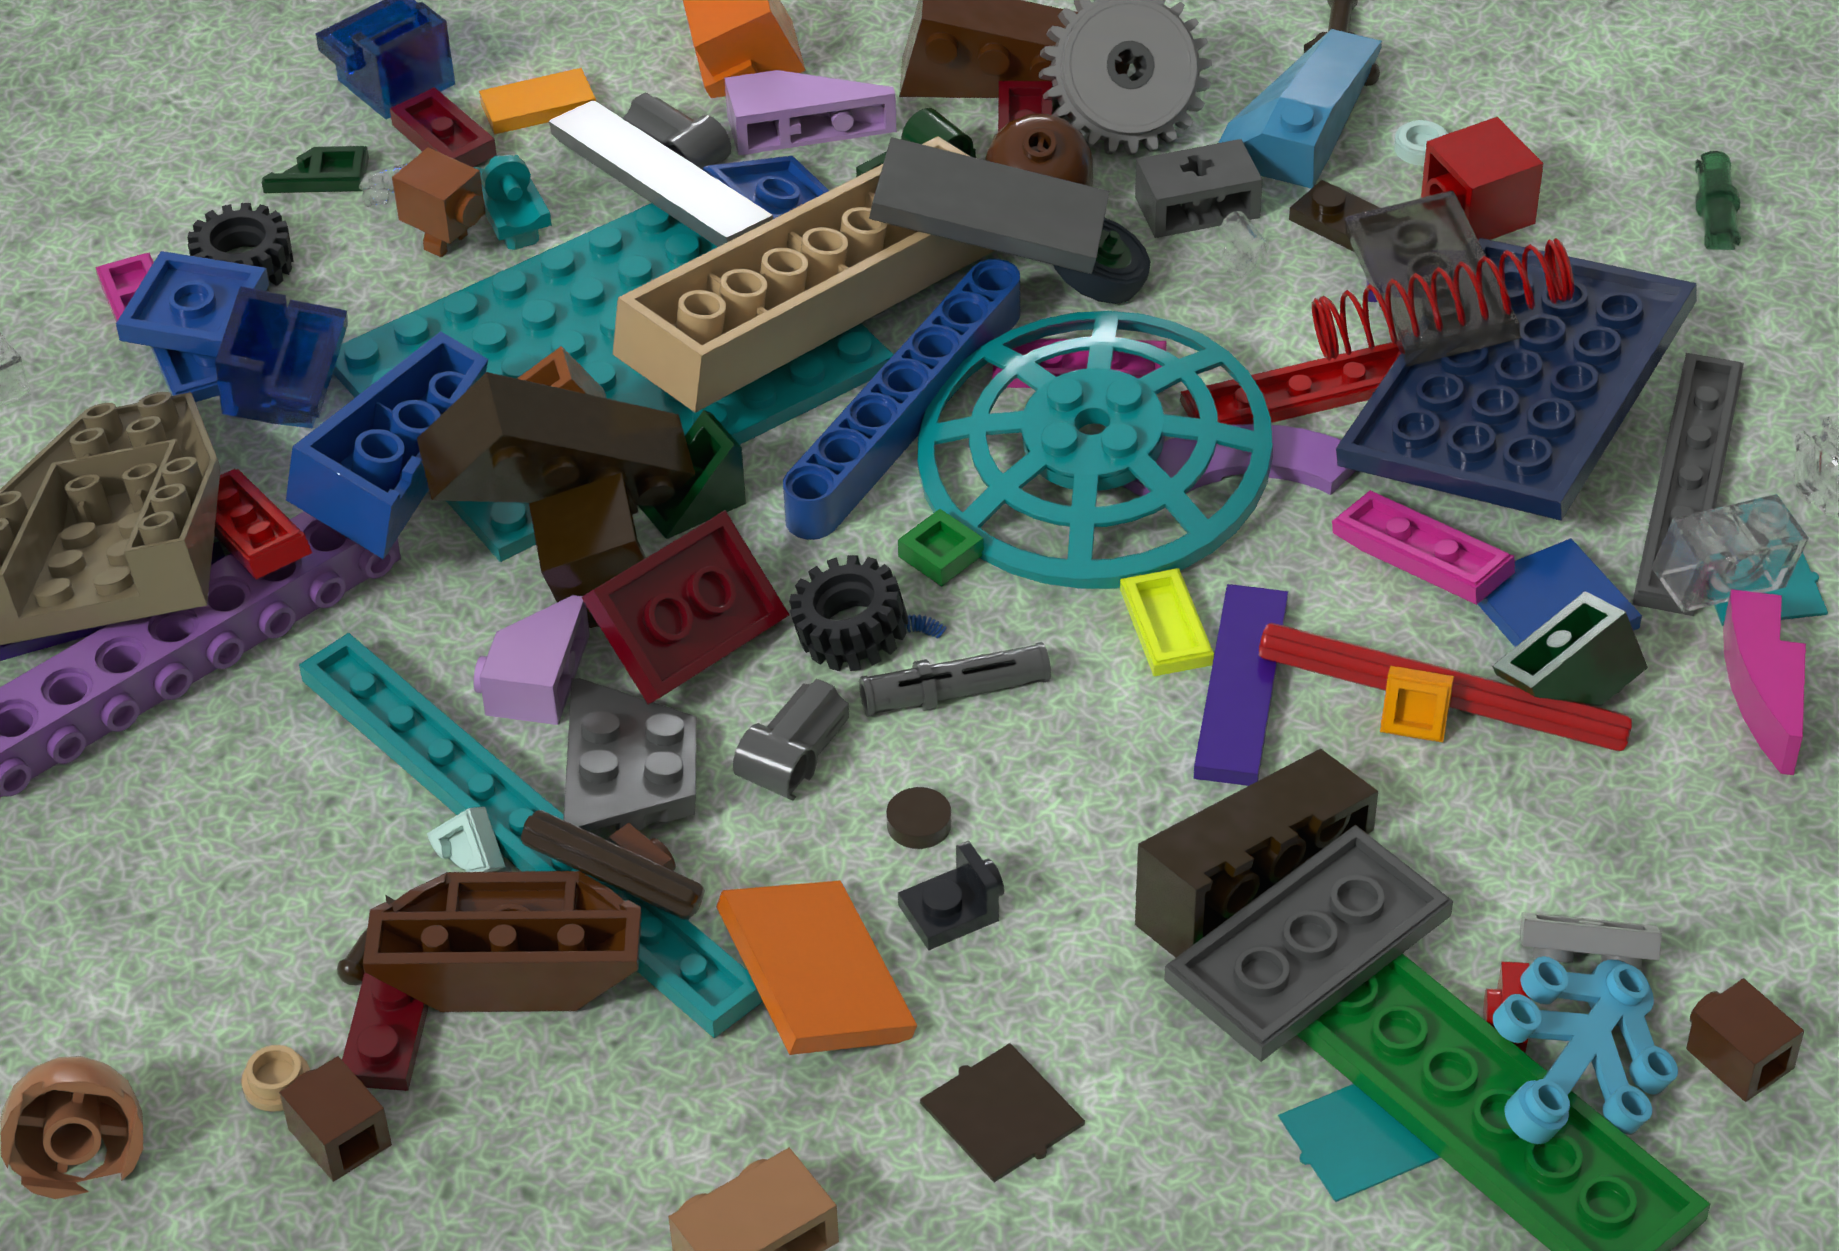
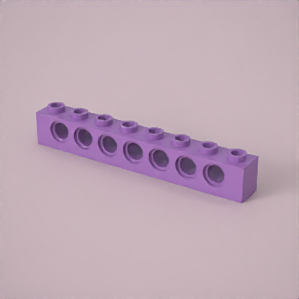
(143, 661)

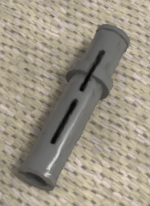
(953, 679)

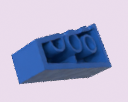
(365, 462)

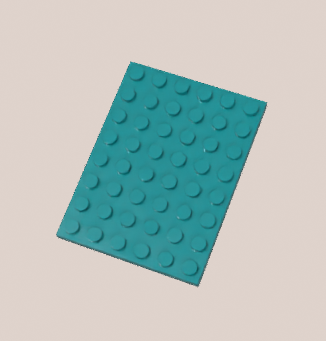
(571, 302)

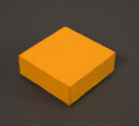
(1416, 704)

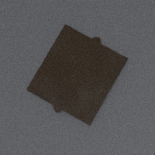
(1002, 1112)

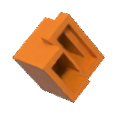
(741, 39)

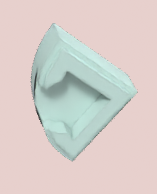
(468, 841)

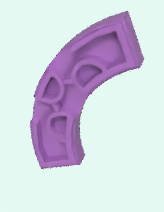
(1297, 457)

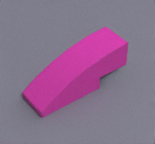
(1766, 675)

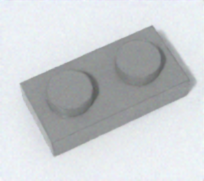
(1562, 936)

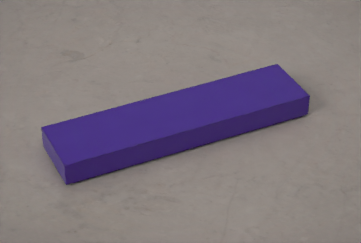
(1239, 688)

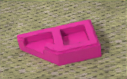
(122, 280)

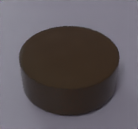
(918, 817)

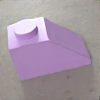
(534, 663)

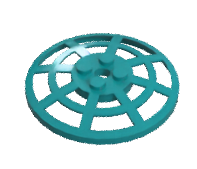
(1102, 460)

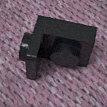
(955, 900)

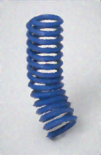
(920, 625)

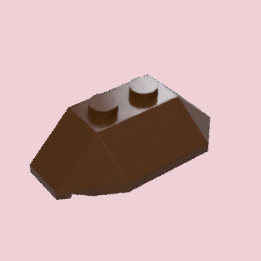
(504, 941)

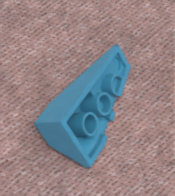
(1303, 112)

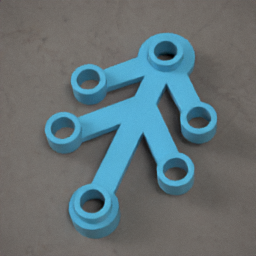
(1616, 997)

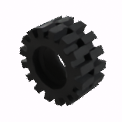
(245, 229)
(845, 588)

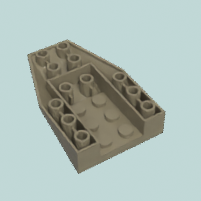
(110, 521)

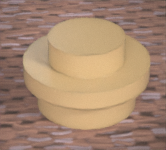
(269, 1073)

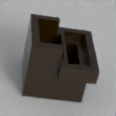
(586, 536)

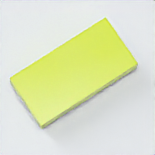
(1166, 622)

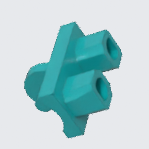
(513, 202)

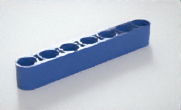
(891, 407)

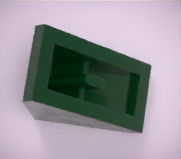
(715, 486)

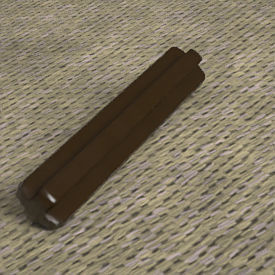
(612, 864)

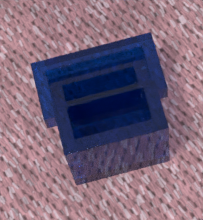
(390, 52)
(278, 358)

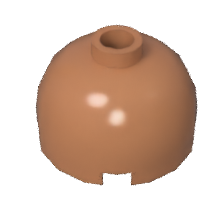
(59, 1121)

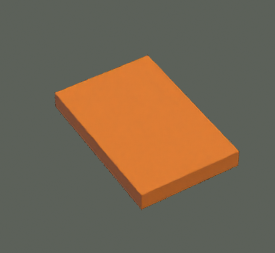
(815, 967)

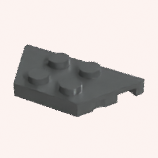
(627, 760)

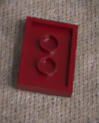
(685, 607)

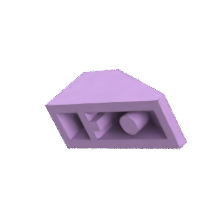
(802, 109)

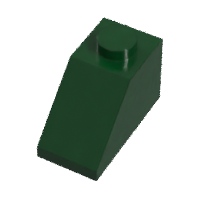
(1577, 654)

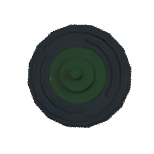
(1119, 267)

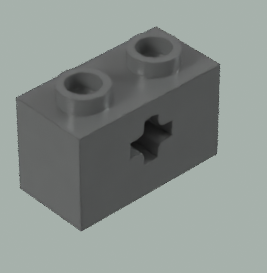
(1205, 180)

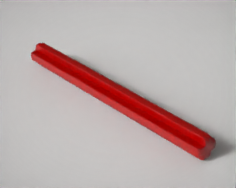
(1468, 694)

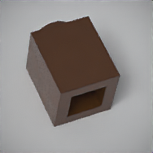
(1743, 1039)
(335, 1118)

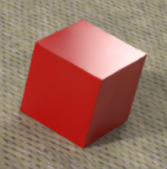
(1490, 175)

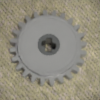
(1109, 103)

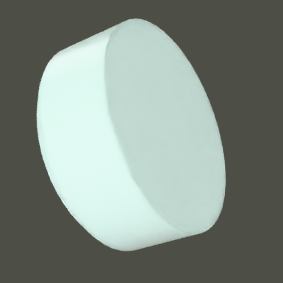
(1412, 140)

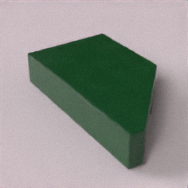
(321, 171)

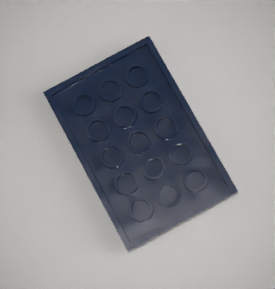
(1530, 413)

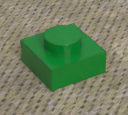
(940, 547)

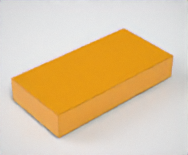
(535, 100)

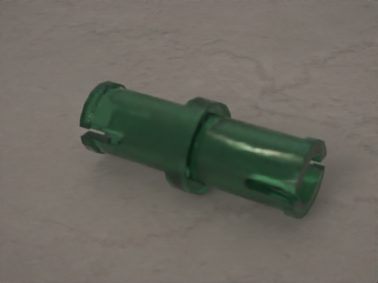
(1717, 201)

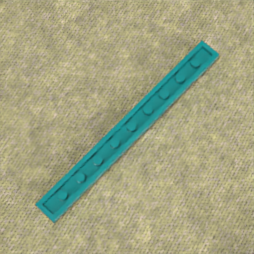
(466, 775)

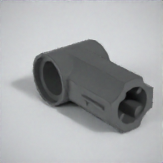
(698, 140)
(789, 746)

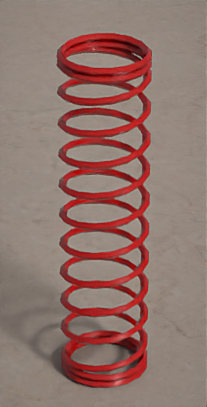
(1558, 286)

